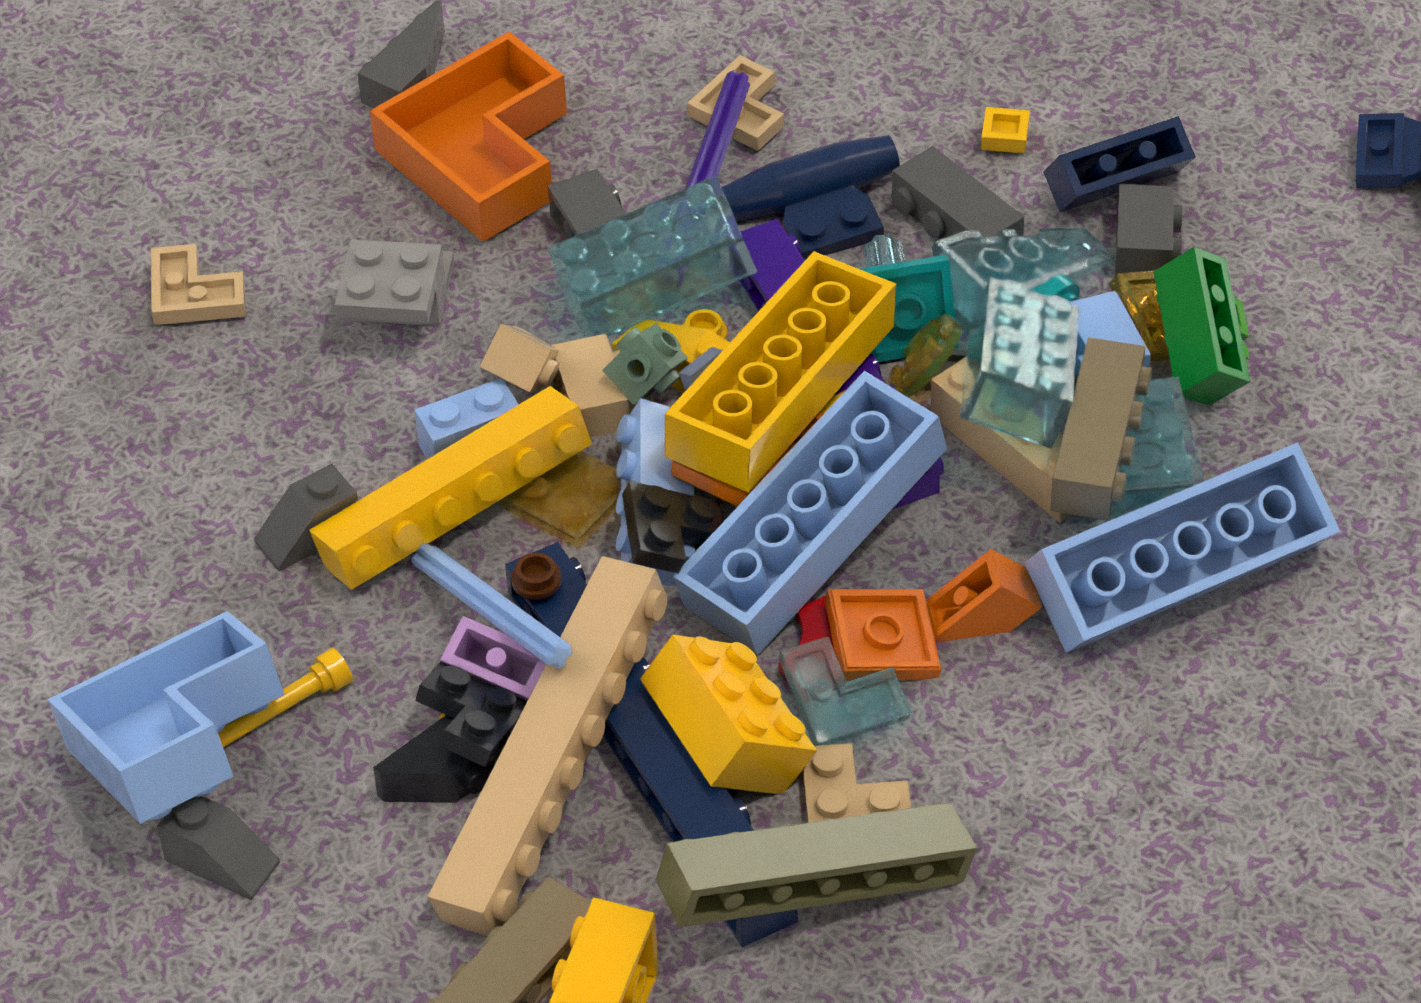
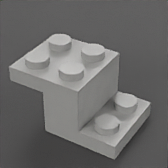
(394, 282)

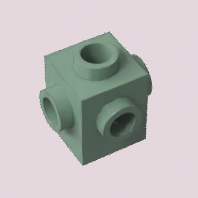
(646, 363)

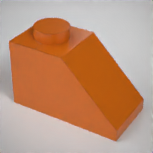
(983, 599)

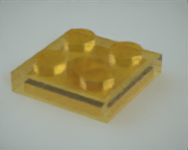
(569, 498)

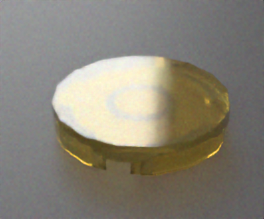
(926, 354)

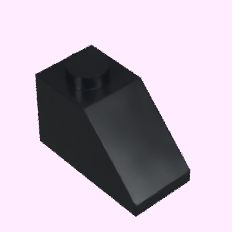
(429, 772)

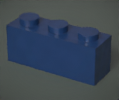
(1124, 159)

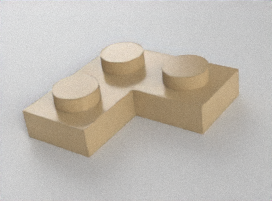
(756, 120)
(186, 296)
(833, 789)

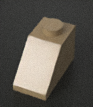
(521, 358)

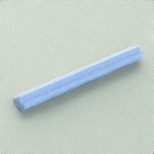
(492, 606)

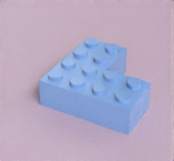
(157, 717)

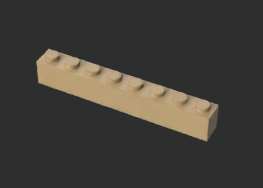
(548, 748)

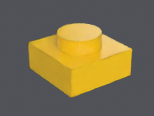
(1005, 130)

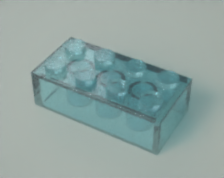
(652, 259)
(1020, 362)

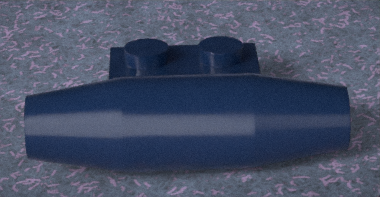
(1387, 150)
(819, 193)

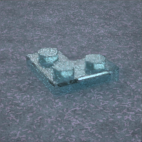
(833, 706)

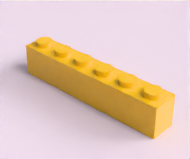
(450, 487)

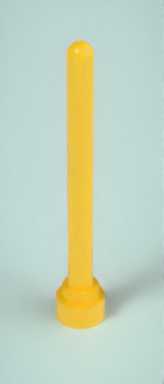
(327, 673)

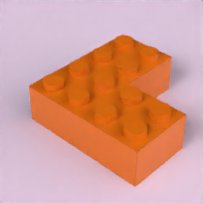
(466, 134)

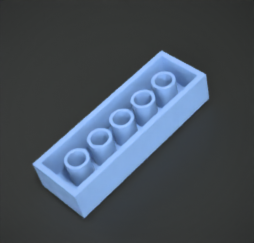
(810, 512)
(1181, 547)

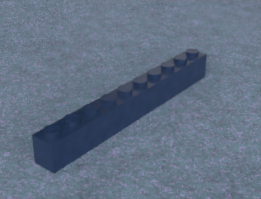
(653, 751)

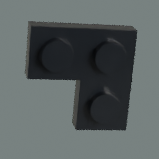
(663, 520)
(480, 711)

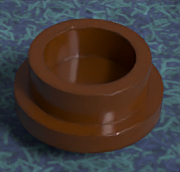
(536, 576)

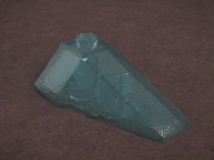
(1016, 258)

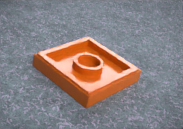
(882, 631)

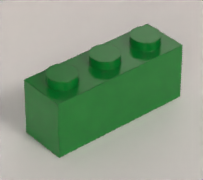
(1201, 326)

